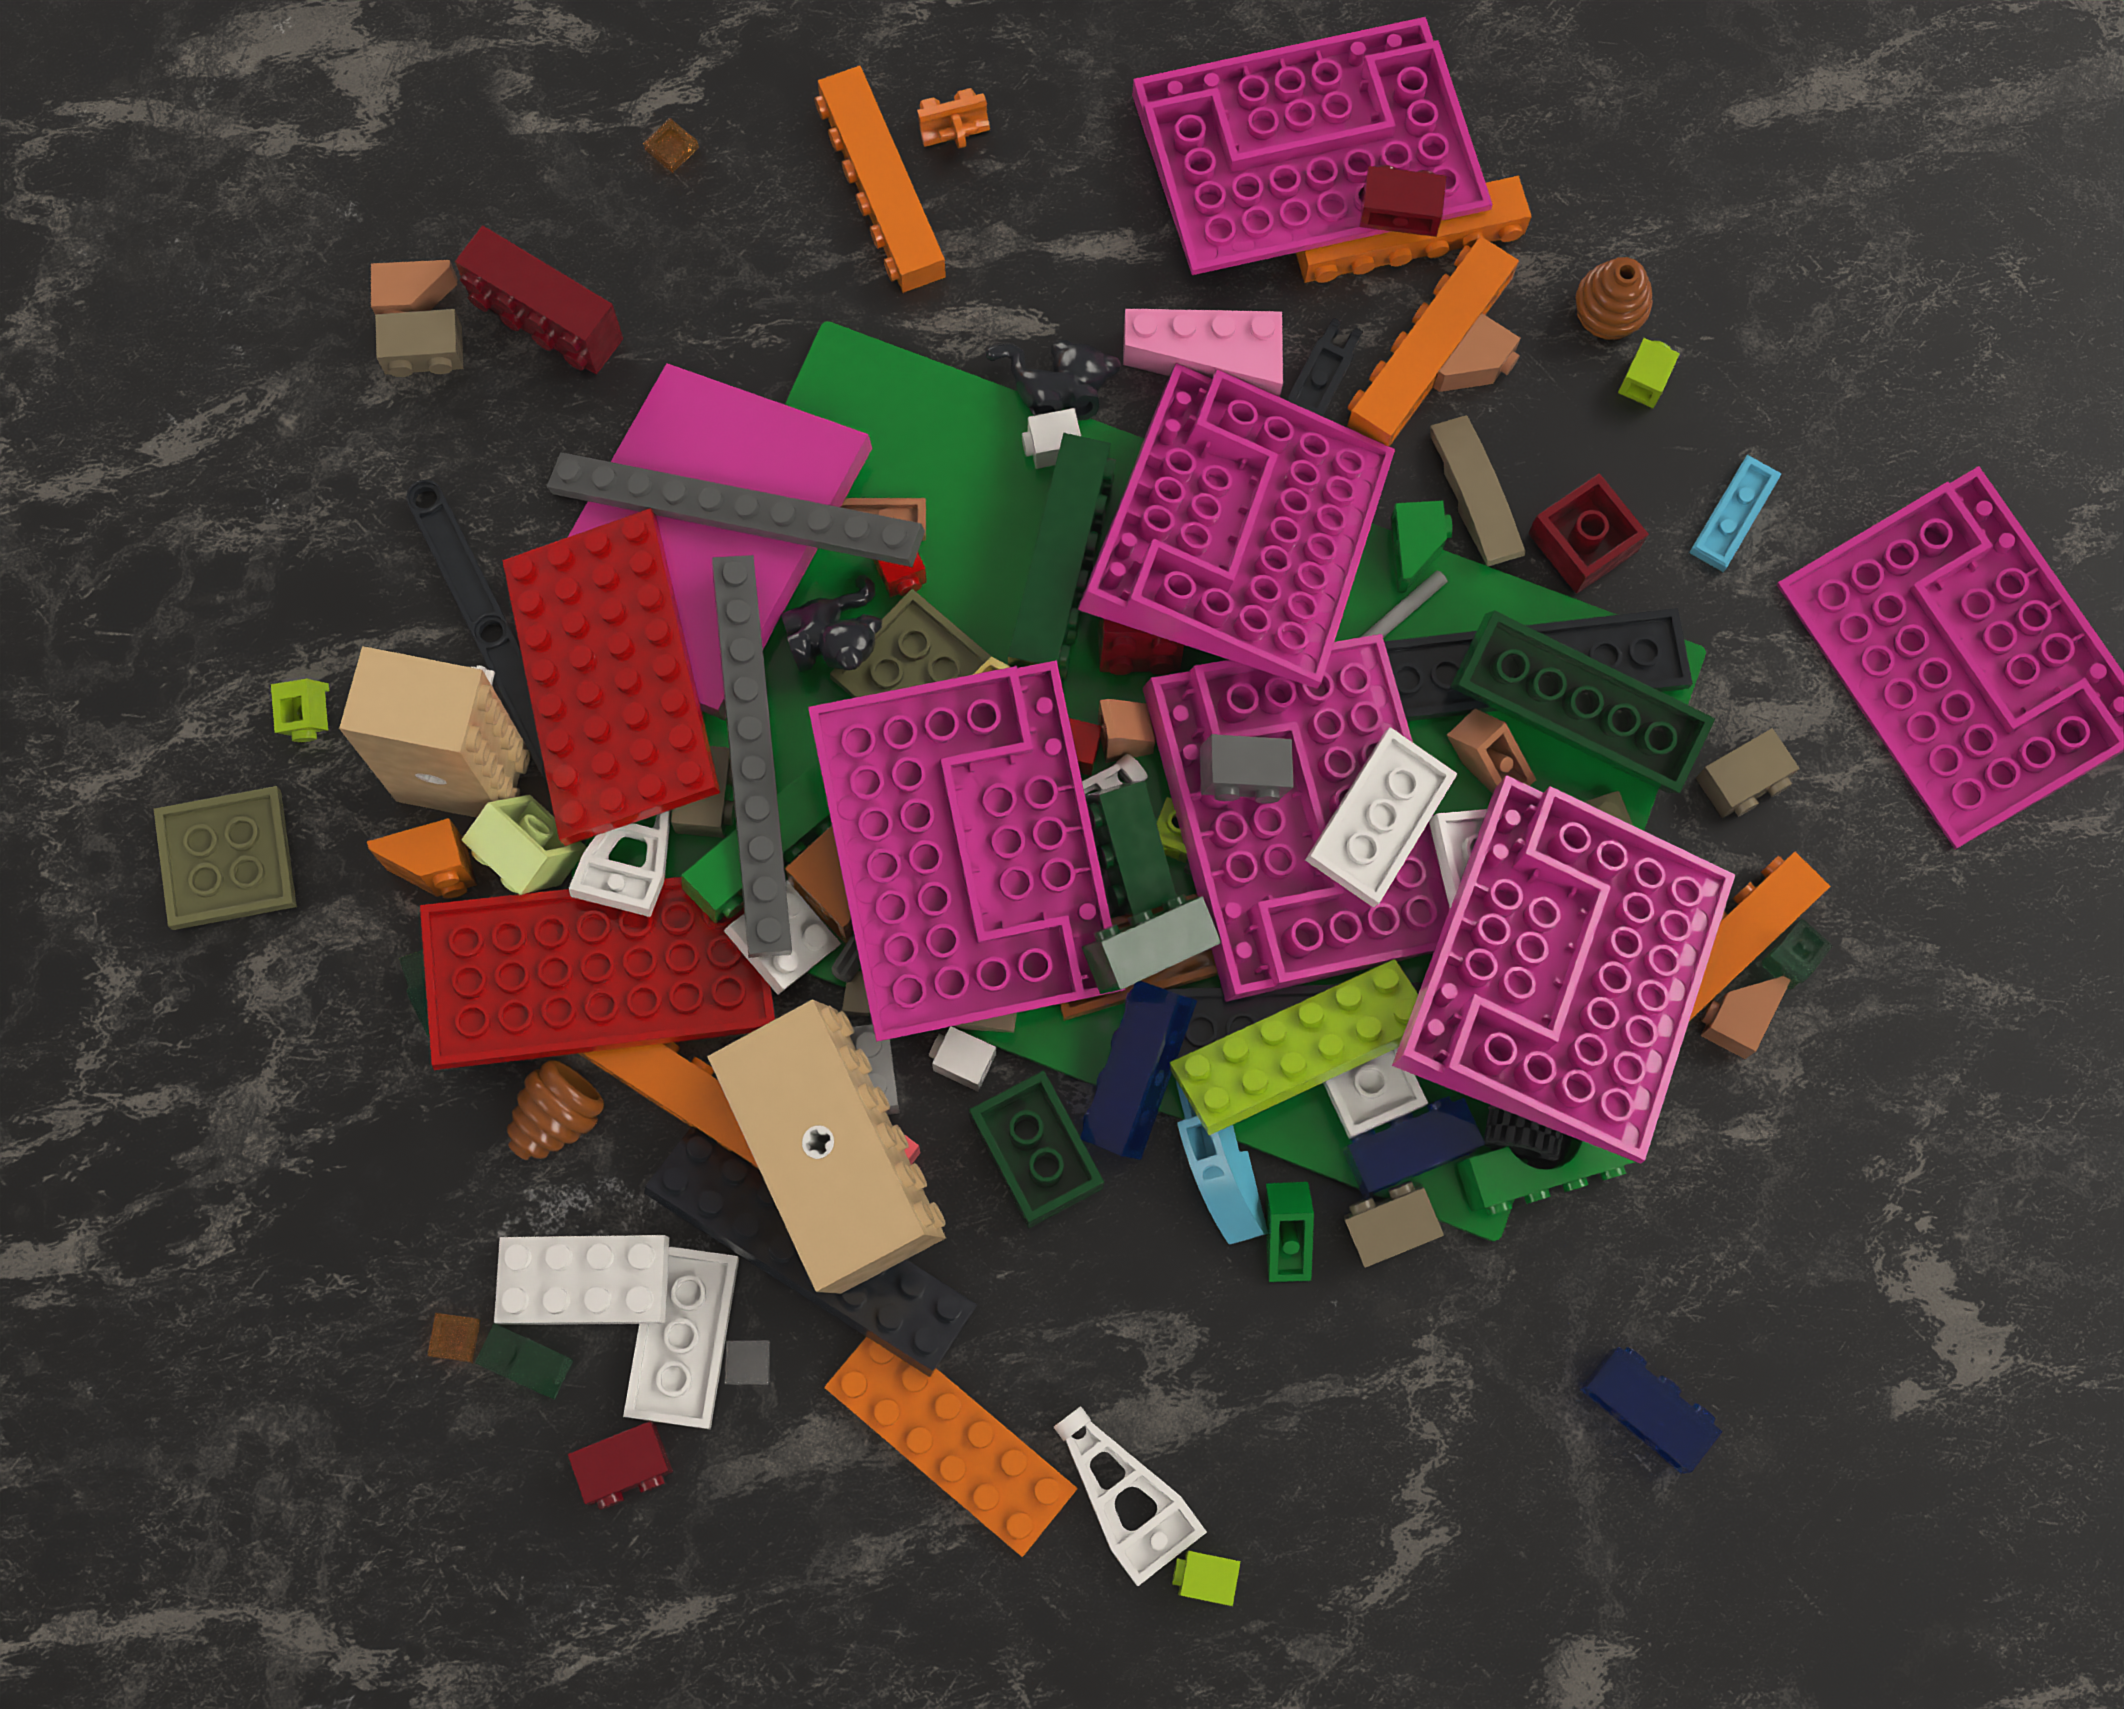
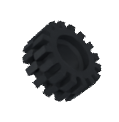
(1522, 1136)

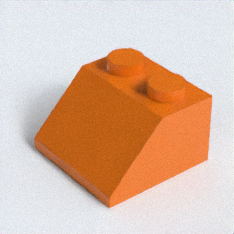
(428, 858)

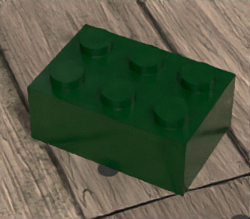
(1036, 1149)

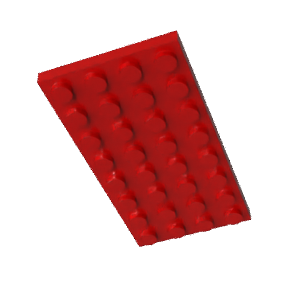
(609, 678)
(581, 977)

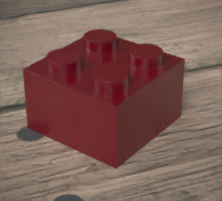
(1587, 533)
(1133, 650)

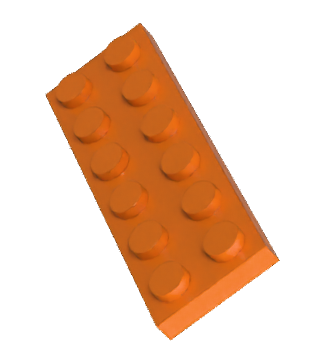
(954, 1443)

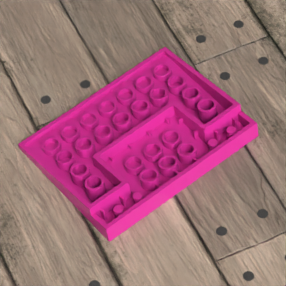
(1279, 141)
(740, 441)
(1240, 526)
(1964, 655)
(963, 847)
(1247, 858)
(1567, 969)

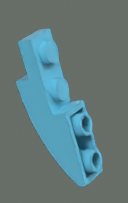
(1222, 1177)

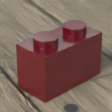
(1403, 200)
(621, 1464)

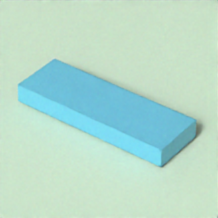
(1735, 513)

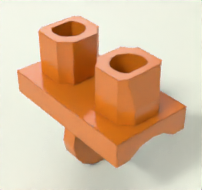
(953, 119)

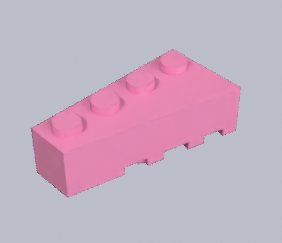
(1207, 340)

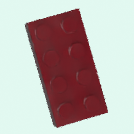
(539, 300)

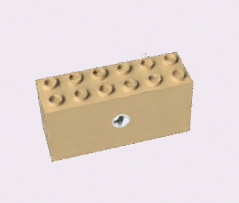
(433, 732)
(827, 1147)

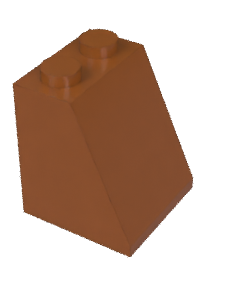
(820, 883)

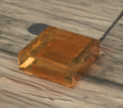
(671, 145)
(454, 1337)

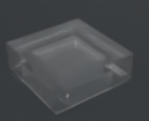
(747, 1363)

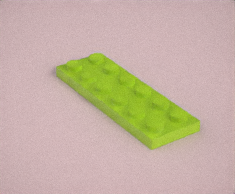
(1297, 1047)

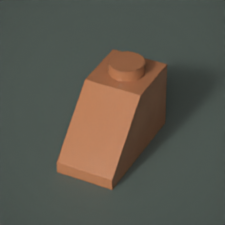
(410, 285)
(1479, 357)
(1125, 729)
(1489, 750)
(1743, 1016)

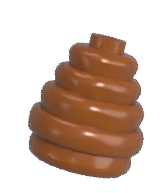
(1614, 298)
(552, 1111)

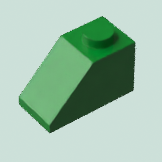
(1417, 538)
(1290, 1231)

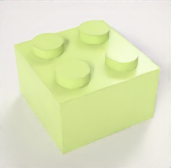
(522, 845)

